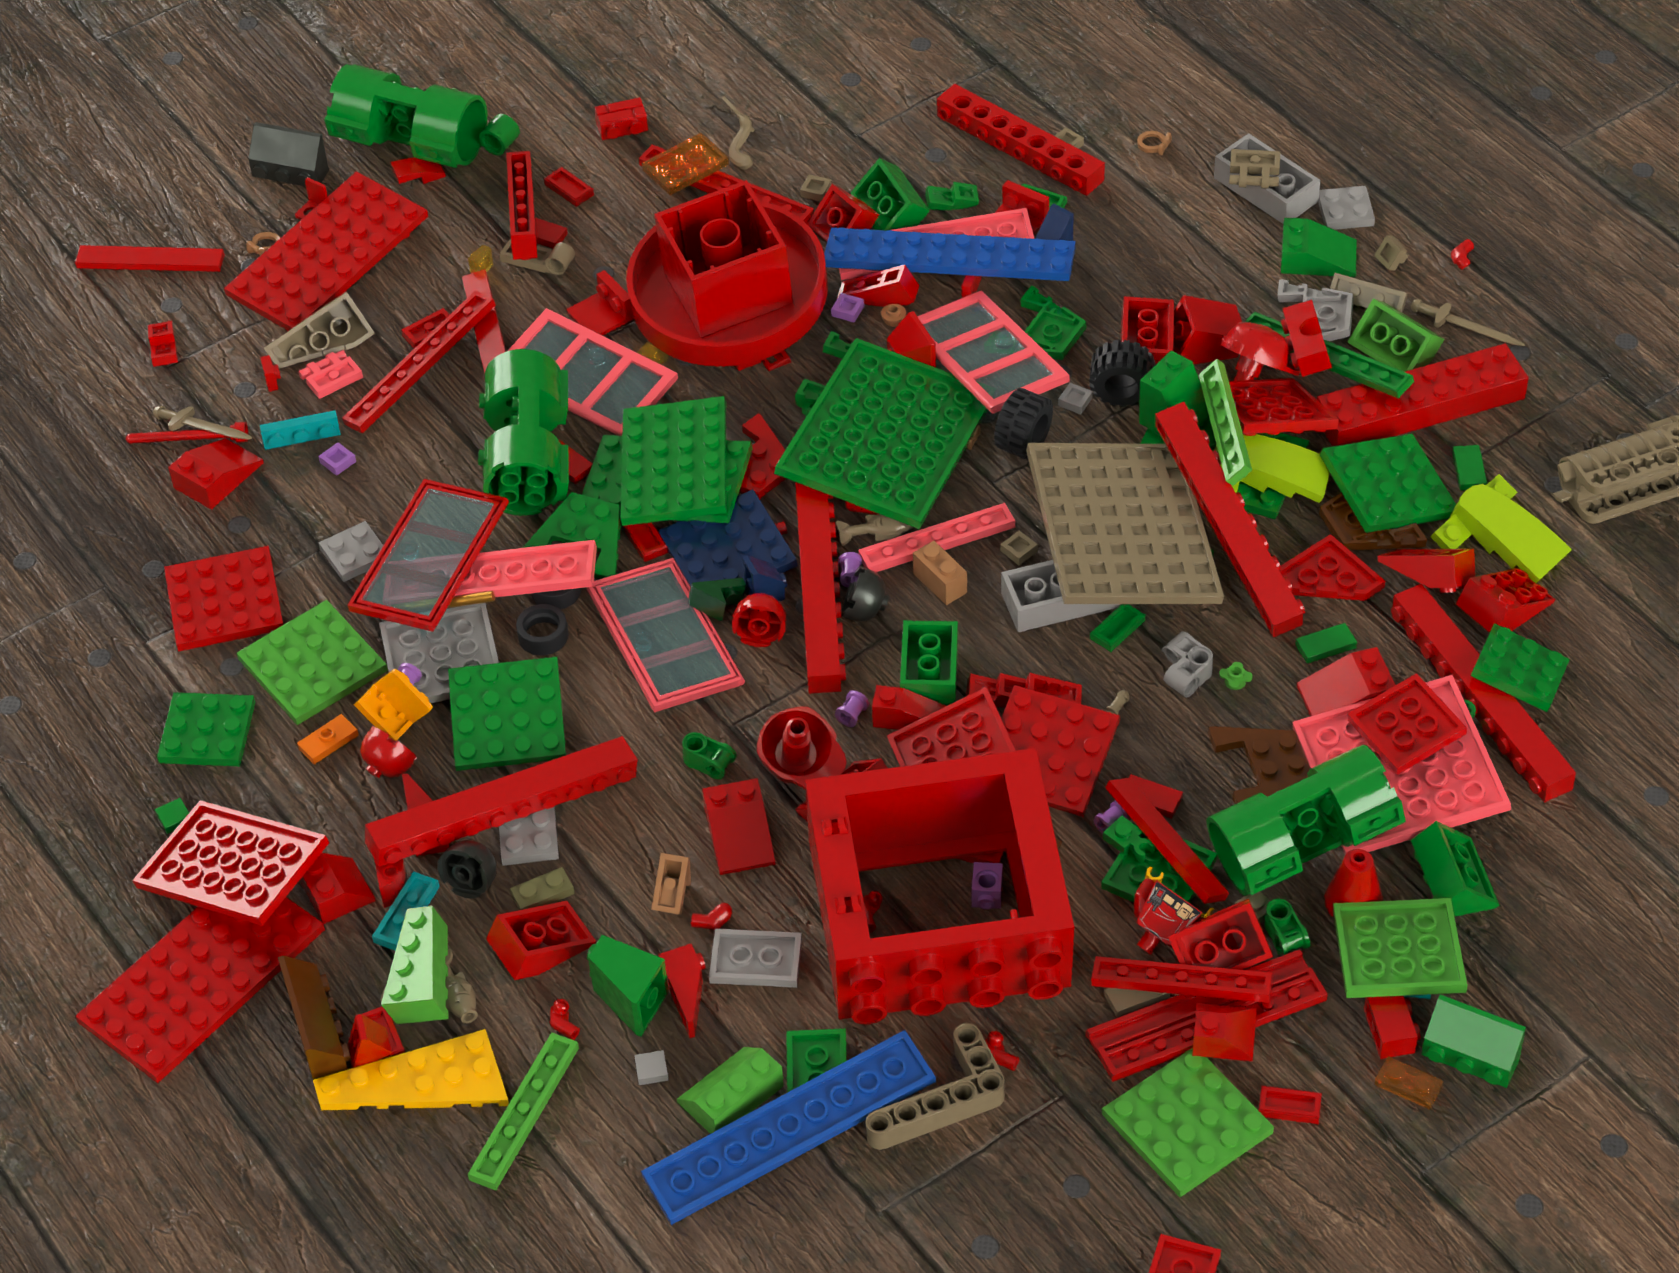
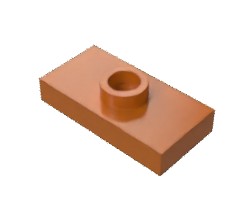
(327, 739)

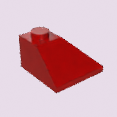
(841, 210)
(913, 340)
(1224, 1032)

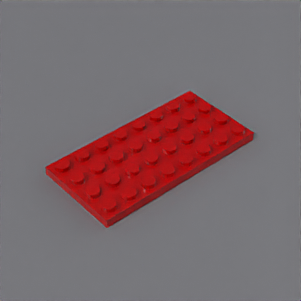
(326, 251)
(193, 984)

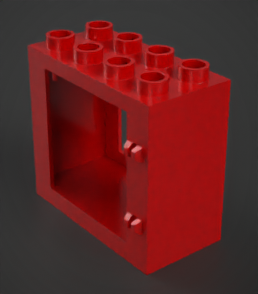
(934, 816)

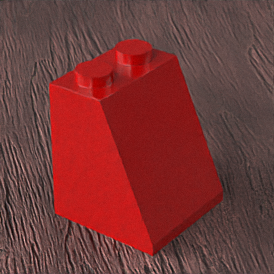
(1201, 327)

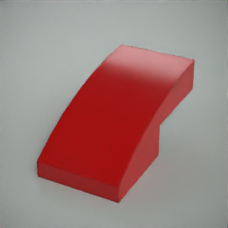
(414, 168)
(162, 343)

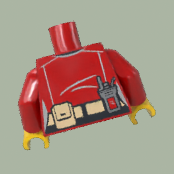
(1161, 912)

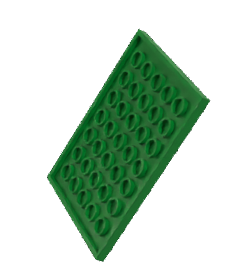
(884, 434)

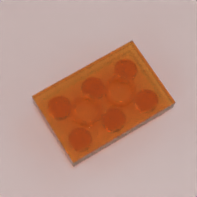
(685, 163)

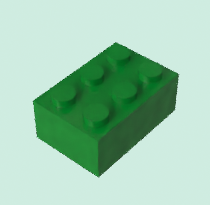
(930, 659)

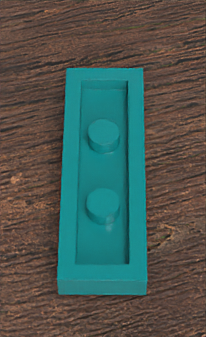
(300, 430)
(416, 893)

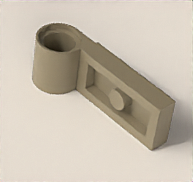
(548, 260)

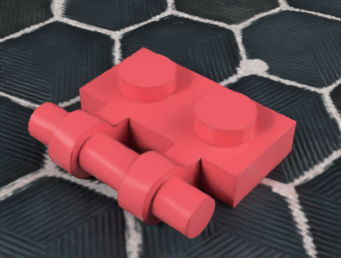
(330, 373)

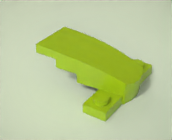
(1284, 468)
(1502, 528)

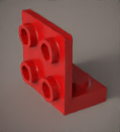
(1018, 197)
(605, 309)

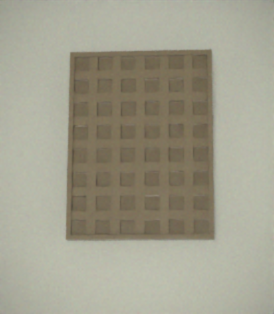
(1122, 525)

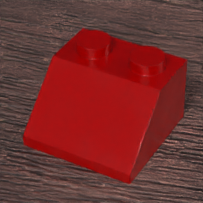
(335, 886)

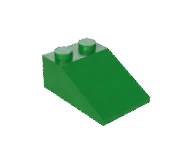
(1316, 249)

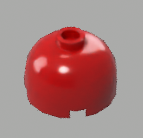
(759, 620)
(385, 755)

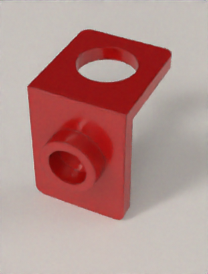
(316, 194)

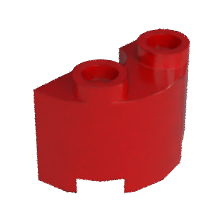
(391, 881)

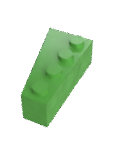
(418, 970)

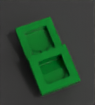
(958, 197)

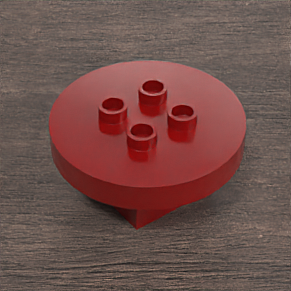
(726, 279)

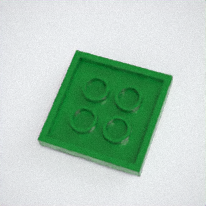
(1520, 667)
(206, 729)
(1128, 873)

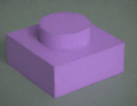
(847, 307)
(337, 458)

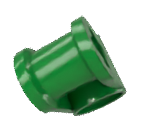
(707, 755)
(1287, 931)

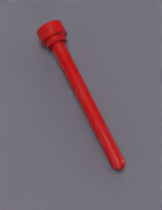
(184, 435)

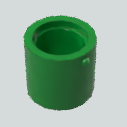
(499, 134)

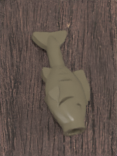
(878, 525)
(460, 994)

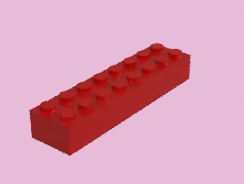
(1437, 396)

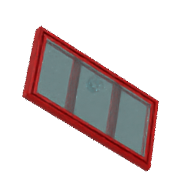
(428, 555)

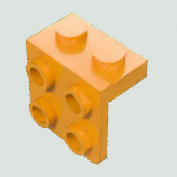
(393, 704)

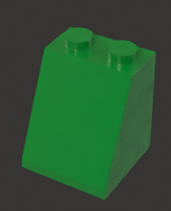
(1168, 384)
(628, 981)

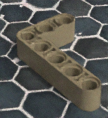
(945, 1098)

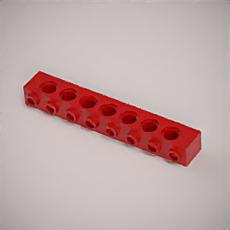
(1021, 139)

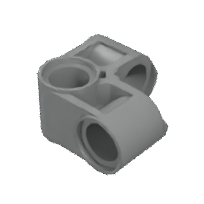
(1190, 665)

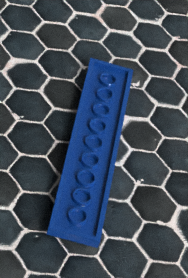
(950, 254)
(787, 1127)

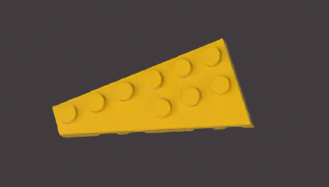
(428, 1077)

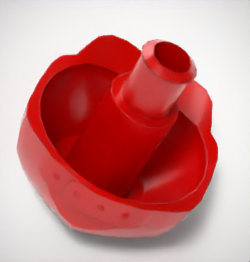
(1257, 347)
(800, 746)

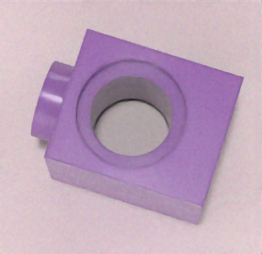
(989, 876)

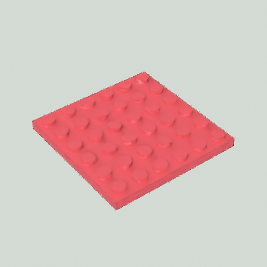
(1446, 787)

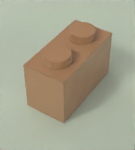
(940, 572)

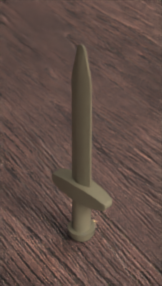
(1443, 314)
(185, 417)

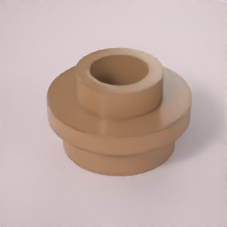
(893, 314)

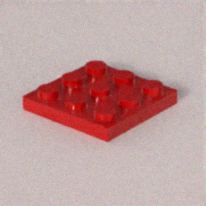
(1407, 724)

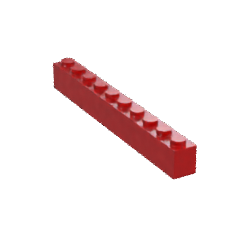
(1229, 519)
(820, 591)
(1496, 711)
(500, 801)

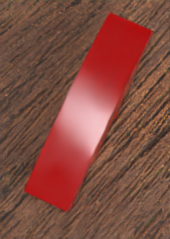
(1001, 688)

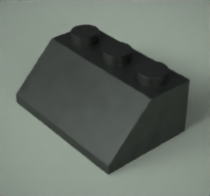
(287, 154)

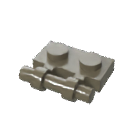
(1254, 162)

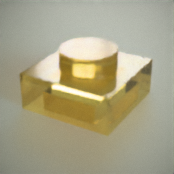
(481, 259)
(651, 352)

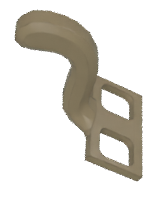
(739, 159)

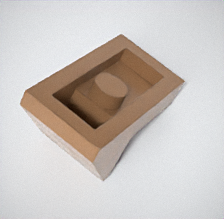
(671, 883)

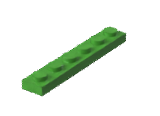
(1225, 422)
(523, 1111)

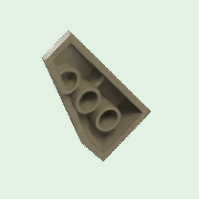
(328, 330)

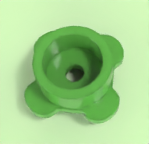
(1235, 676)

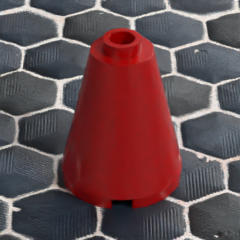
(1354, 881)

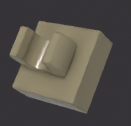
(1391, 253)

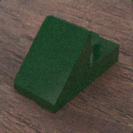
(714, 595)

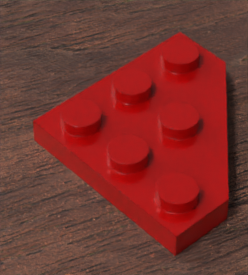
(1331, 572)

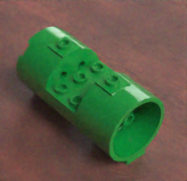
(435, 123)
(523, 405)
(1333, 807)

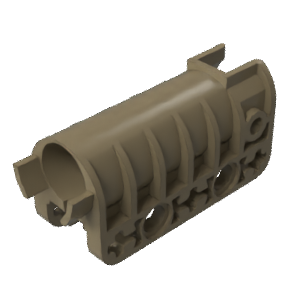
(1621, 471)

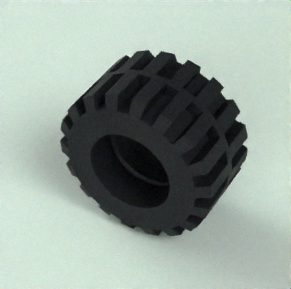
(1118, 372)
(1022, 421)

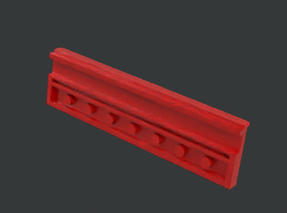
(1167, 1027)

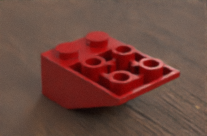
(1503, 599)

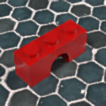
(1305, 338)

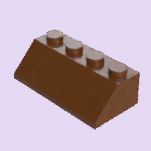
(314, 1017)

